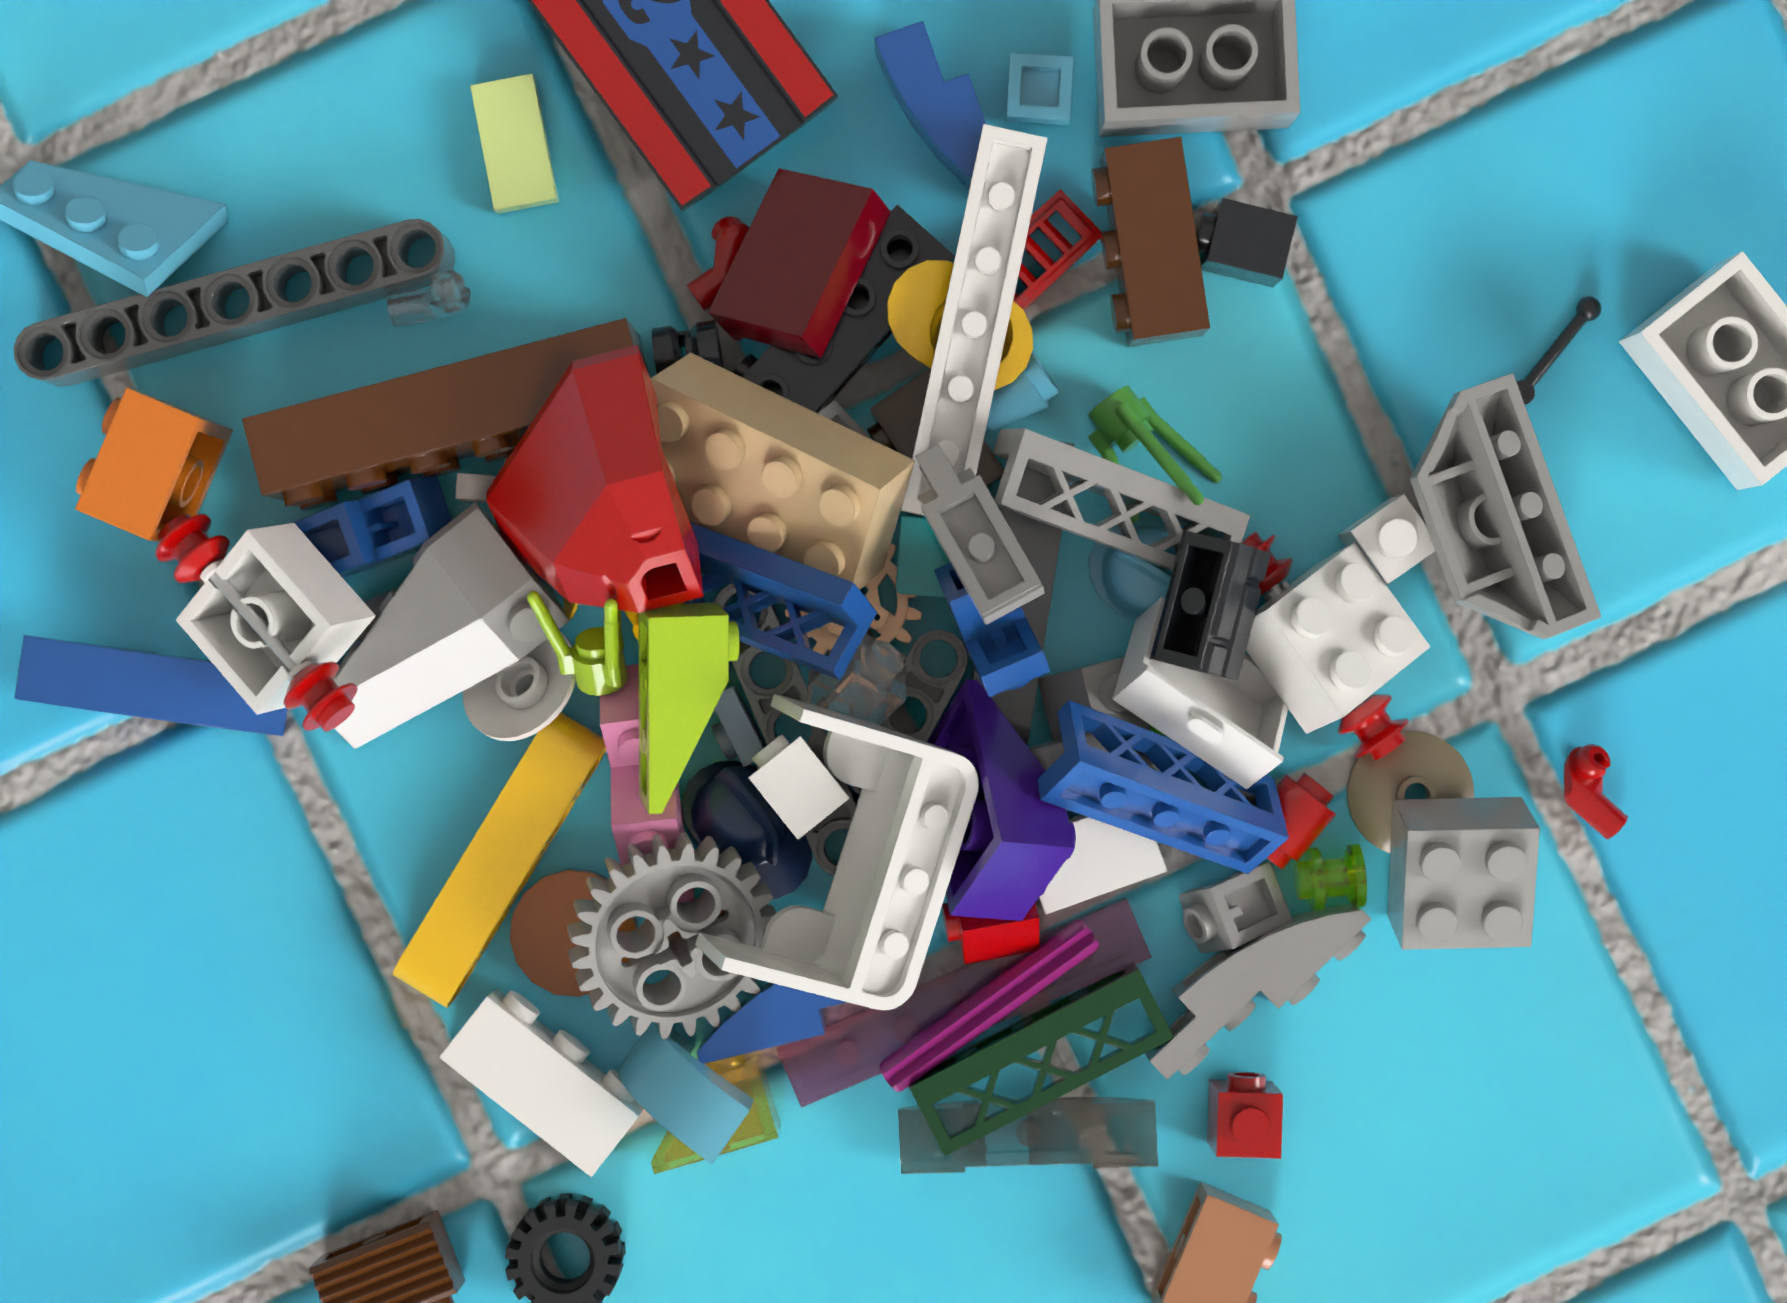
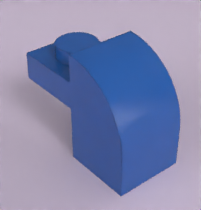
(1003, 651)

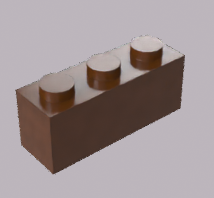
(1151, 242)

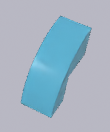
(683, 1092)

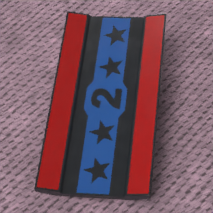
(692, 81)

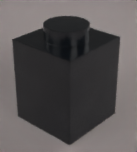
(1246, 242)

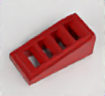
(1071, 254)

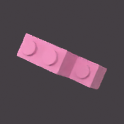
(628, 815)

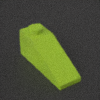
(680, 682)

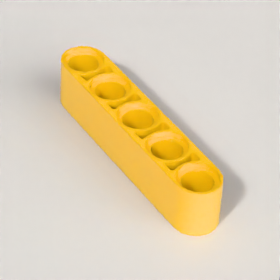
(500, 859)

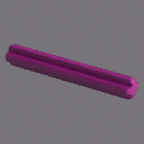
(988, 1005)

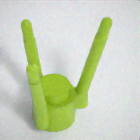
(597, 652)

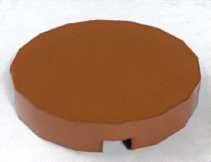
(541, 934)

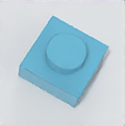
(1039, 88)

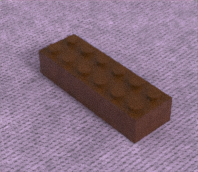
(416, 420)

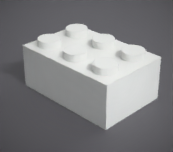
(1723, 367)

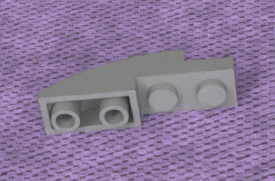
(1276, 963)

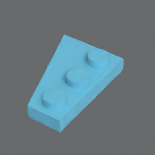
(108, 223)

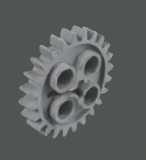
(651, 890)

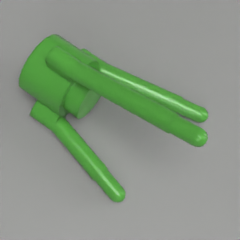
(1130, 421)

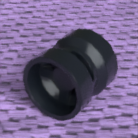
(700, 340)

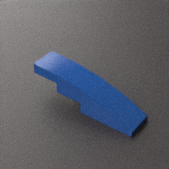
(136, 685)

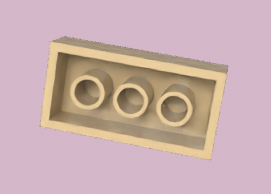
(778, 471)

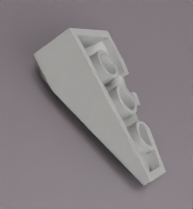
(445, 627)

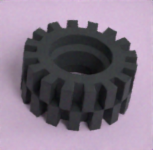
(572, 1217)

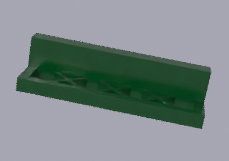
(1029, 1035)

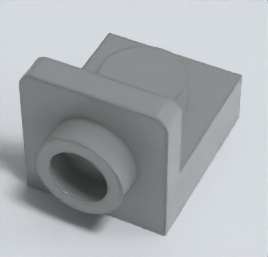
(1234, 909)

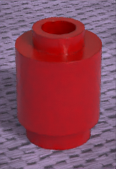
(1305, 816)

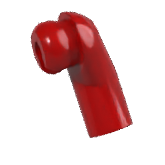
(728, 235)
(1584, 788)

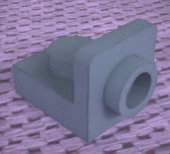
(737, 730)

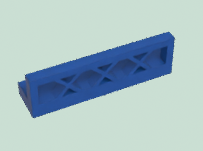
(790, 583)
(1162, 803)

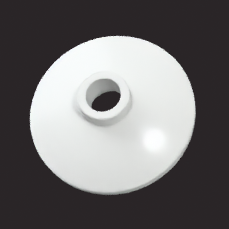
(521, 696)

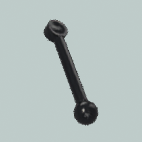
(1587, 310)

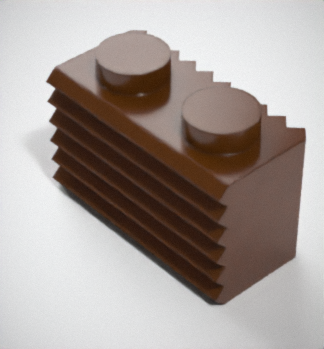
(394, 1266)

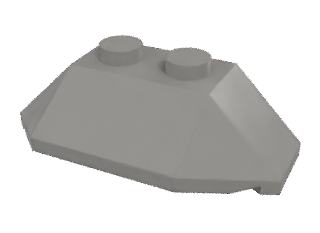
(1500, 515)

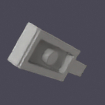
(976, 538)

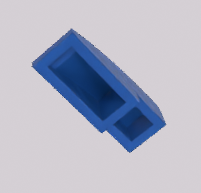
(939, 111)
(379, 526)
(766, 1021)

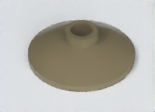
(1417, 760)

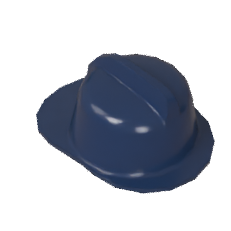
(730, 809)

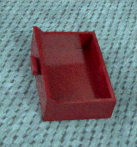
(799, 262)

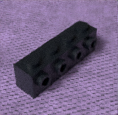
(861, 329)

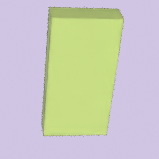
(514, 143)

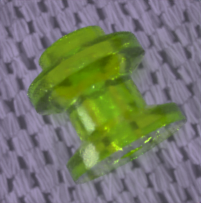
(1334, 877)

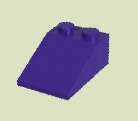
(1011, 836)

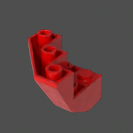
(594, 494)

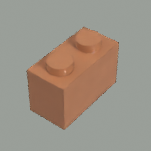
(1218, 1250)

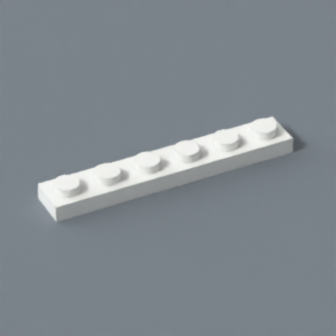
(978, 302)

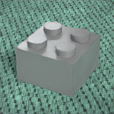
(1462, 873)

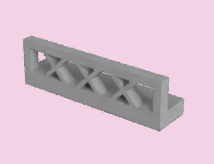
(1119, 486)

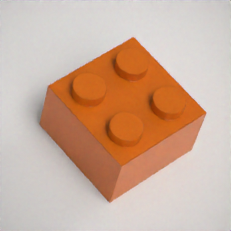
(150, 464)

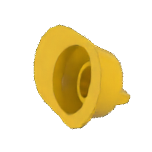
(917, 311)

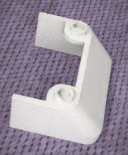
(888, 876)

